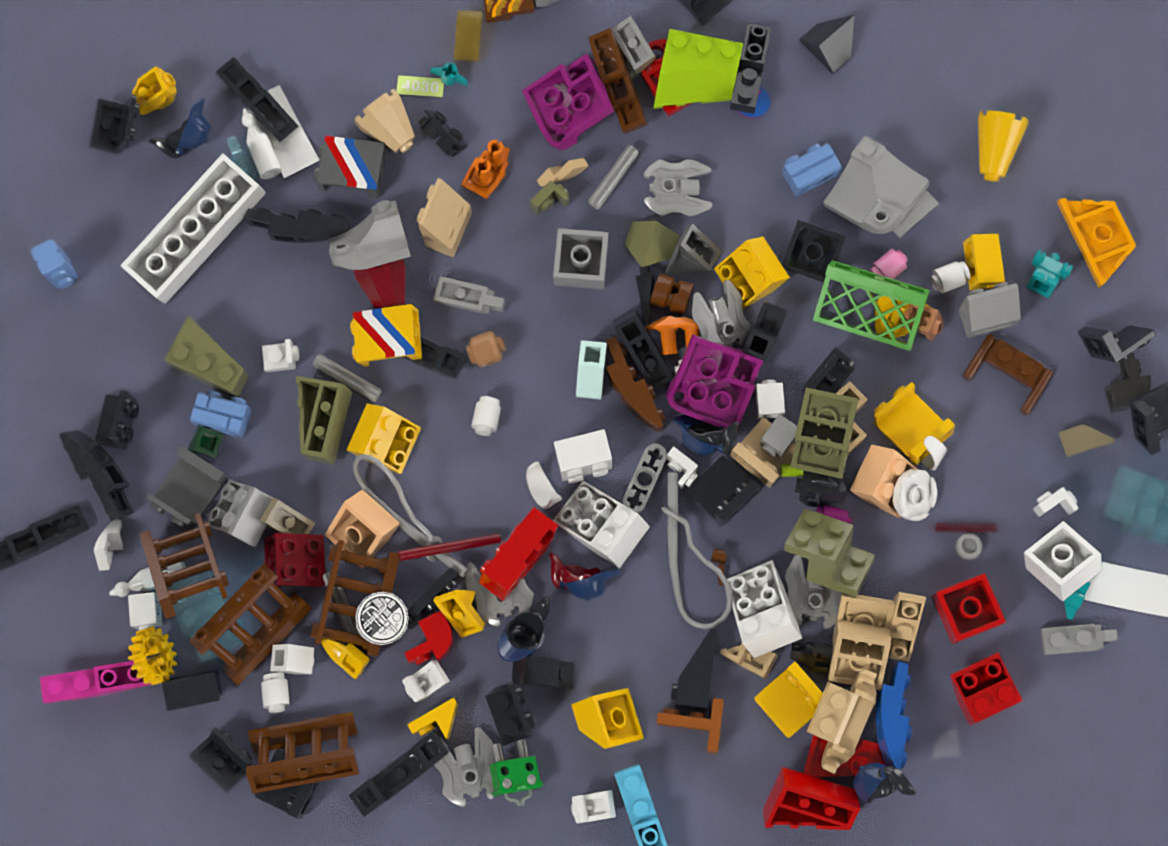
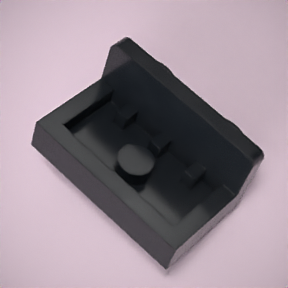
(222, 759)

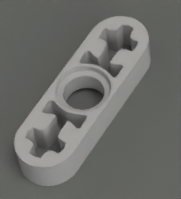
(659, 464)

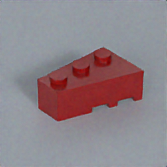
(518, 554)
(810, 801)

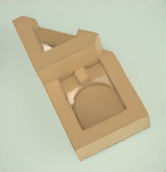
(559, 173)
(760, 665)

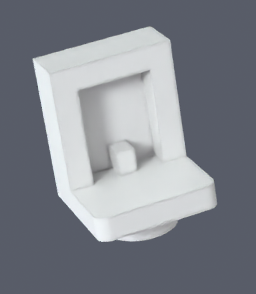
(1048, 501)
(425, 681)
(593, 807)

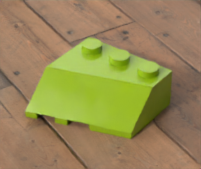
(697, 69)

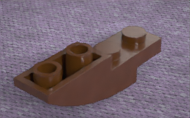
(635, 395)

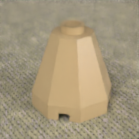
(387, 122)

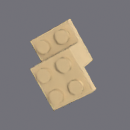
(861, 638)

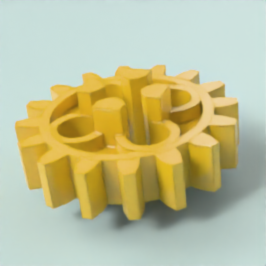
(148, 643)

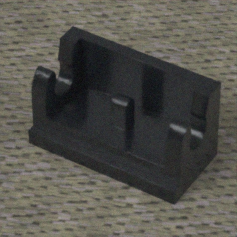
(831, 373)
(192, 690)

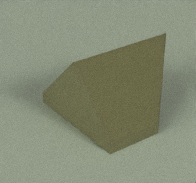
(651, 242)

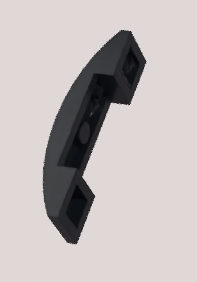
(440, 359)
(399, 774)

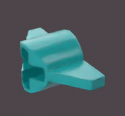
(449, 74)
(1075, 600)

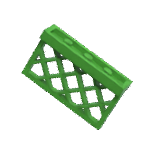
(877, 284)

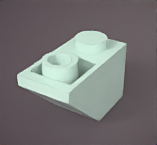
(591, 369)

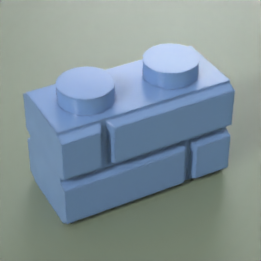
(811, 169)
(54, 264)
(221, 414)

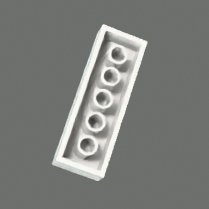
(193, 229)

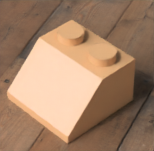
(362, 525)

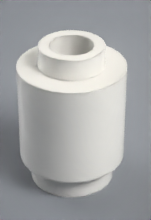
(950, 276)
(486, 416)
(275, 692)

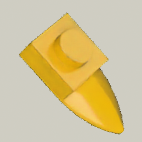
(347, 657)

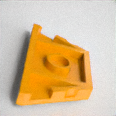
(1099, 235)

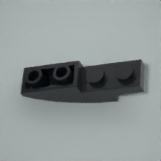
(750, 68)
(307, 228)
(97, 465)

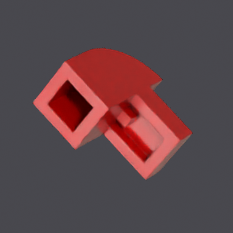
(439, 640)

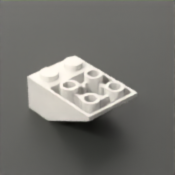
(601, 524)
(763, 610)

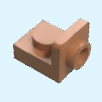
(930, 323)

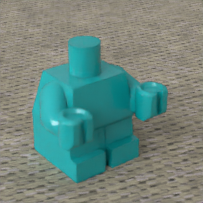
(1047, 273)

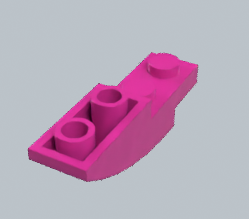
(90, 683)

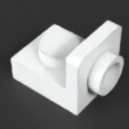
(280, 356)
(682, 463)

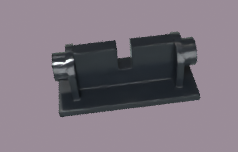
(435, 125)

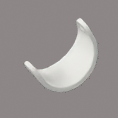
(936, 450)
(540, 487)

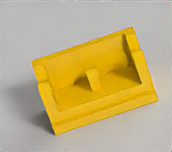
(983, 261)

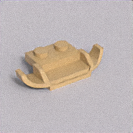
(842, 718)

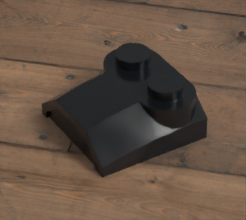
(812, 250)

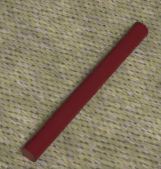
(449, 547)

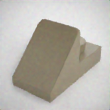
(285, 519)

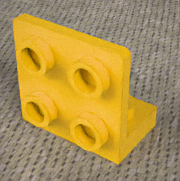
(790, 699)

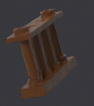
(386, 565)
(164, 580)
(261, 643)
(308, 768)

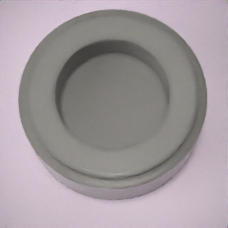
(968, 546)

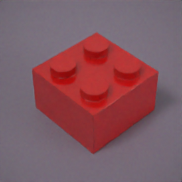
(968, 608)

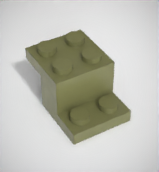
(824, 433)
(829, 552)

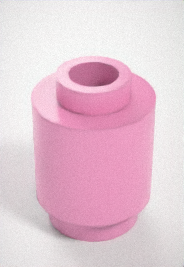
(890, 264)

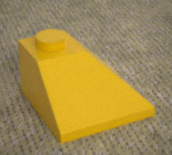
(608, 718)

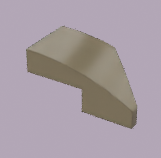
(1082, 439)

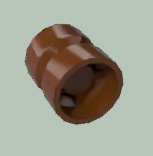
(671, 294)

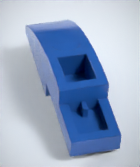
(892, 727)

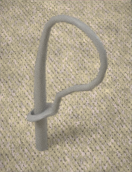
(672, 533)
(419, 537)

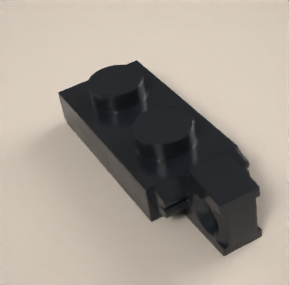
(446, 583)
(814, 655)

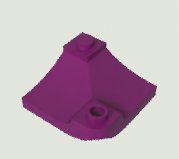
(568, 101)
(714, 382)

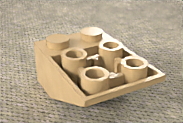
(443, 218)

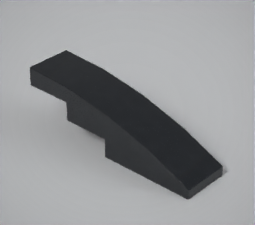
(256, 99)
(41, 536)

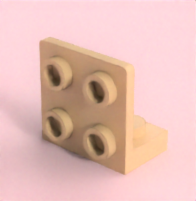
(755, 460)

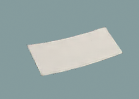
(295, 150)
(1130, 589)

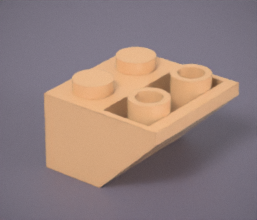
(878, 477)

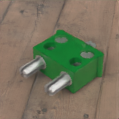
(515, 775)

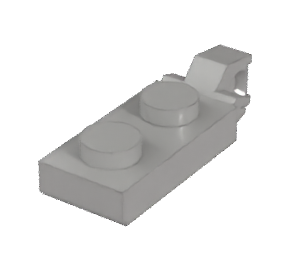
(467, 296)
(1075, 639)

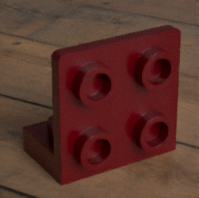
(296, 559)

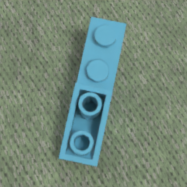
(640, 807)

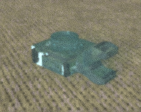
(242, 159)

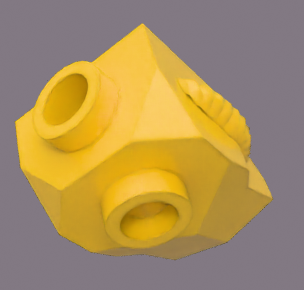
(154, 90)

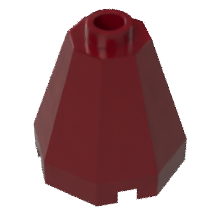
(384, 284)

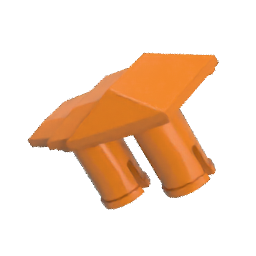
(487, 170)
(668, 326)

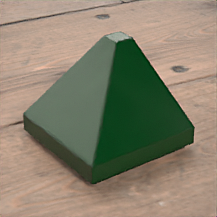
(205, 442)

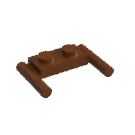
(1015, 365)

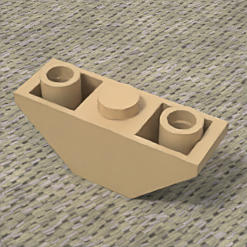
(905, 625)

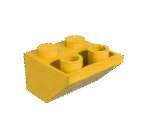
(753, 270)
(384, 437)

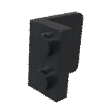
(113, 125)

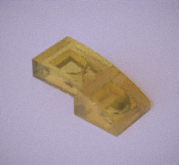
(468, 35)

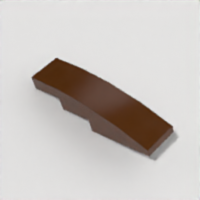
(617, 80)

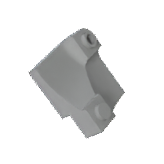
(875, 189)
(373, 241)

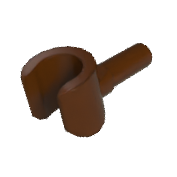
(719, 556)

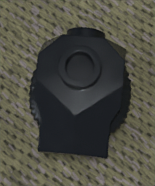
(819, 489)

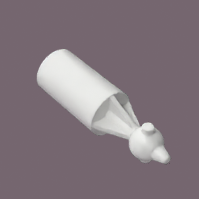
(260, 148)
(141, 581)

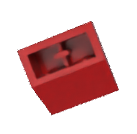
(984, 689)

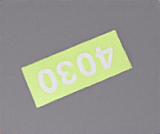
(420, 86)

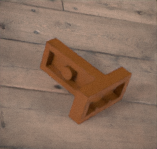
(697, 721)

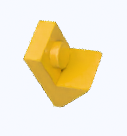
(460, 612)
(442, 715)

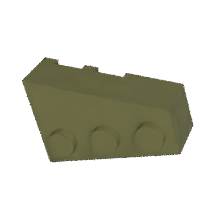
(205, 360)
(322, 417)

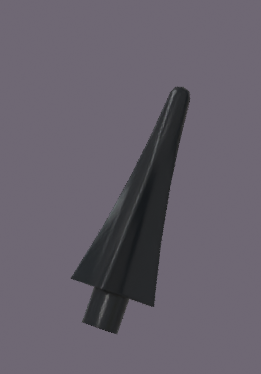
(645, 288)

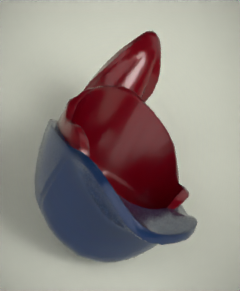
(580, 581)

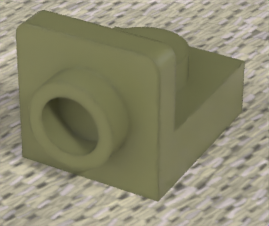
(545, 197)

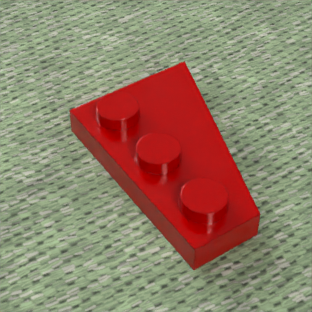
(865, 753)

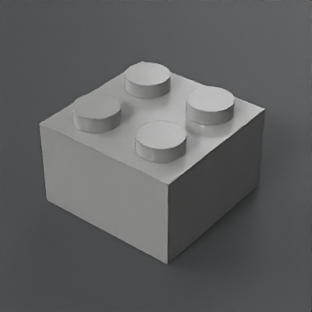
(580, 258)

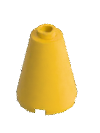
(998, 142)

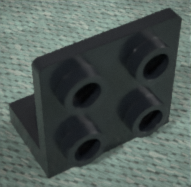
(1114, 347)
(1150, 416)
(117, 420)
(722, 490)
(508, 714)
(291, 799)

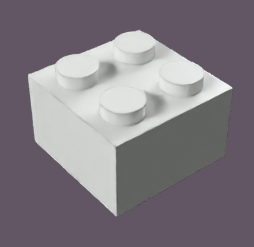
(583, 456)
(1063, 561)

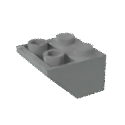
(990, 309)
(240, 513)

